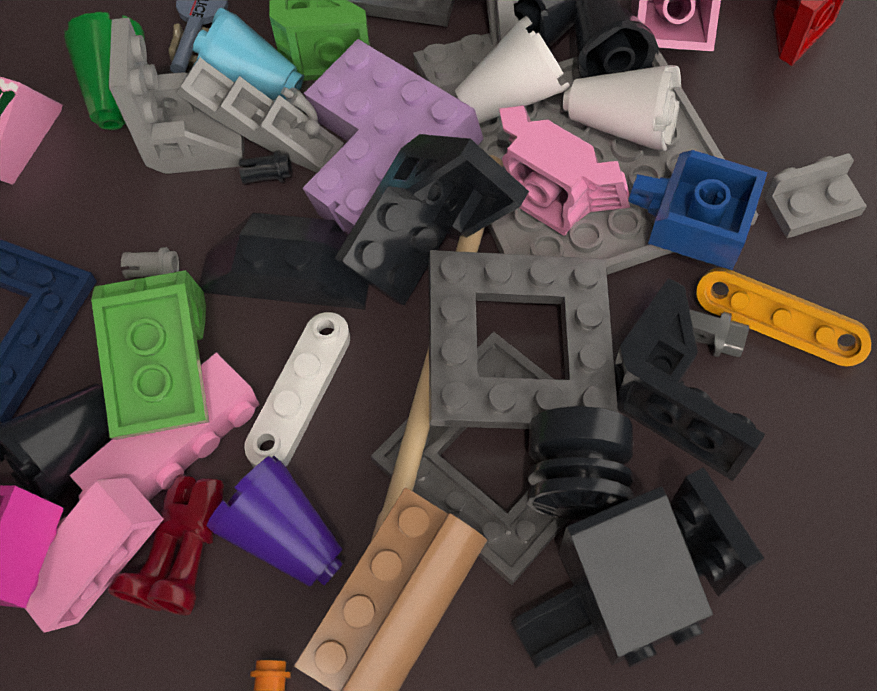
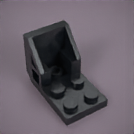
(428, 191)
(653, 393)

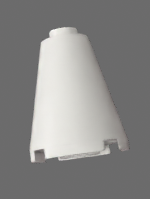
(512, 74)
(628, 104)

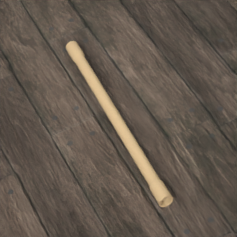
(418, 420)

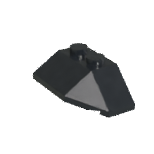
(283, 262)

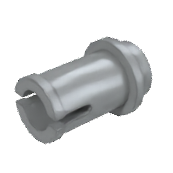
(149, 263)

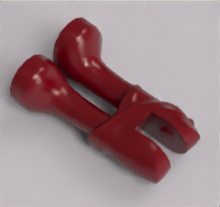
(185, 521)

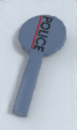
(195, 14)

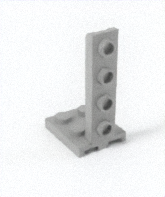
(451, 63)

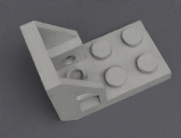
(164, 126)

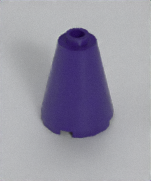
(278, 525)

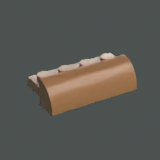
(392, 599)

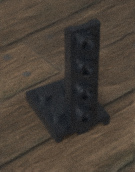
(715, 543)

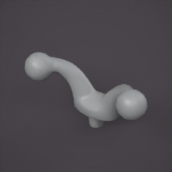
(298, 100)

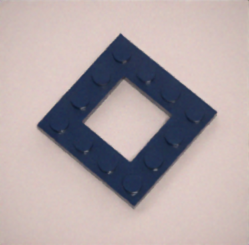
(54, 299)

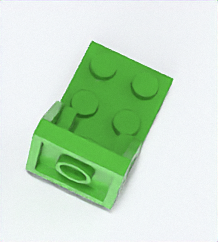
(316, 32)
(151, 353)

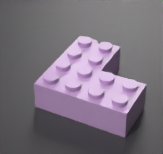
(377, 112)

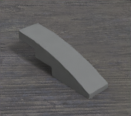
(256, 117)

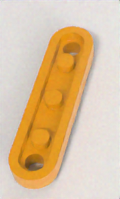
(785, 317)

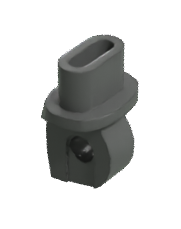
(722, 332)

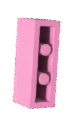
(90, 551)

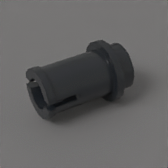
(266, 168)

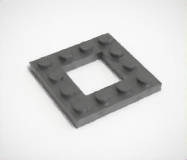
(467, 400)
(511, 537)

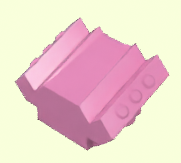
(559, 172)

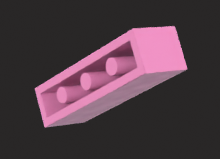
(159, 457)

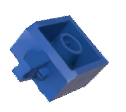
(702, 207)

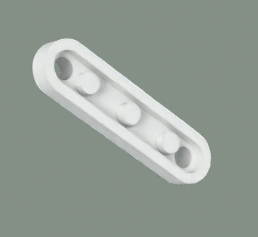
(299, 389)

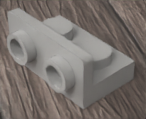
(814, 196)

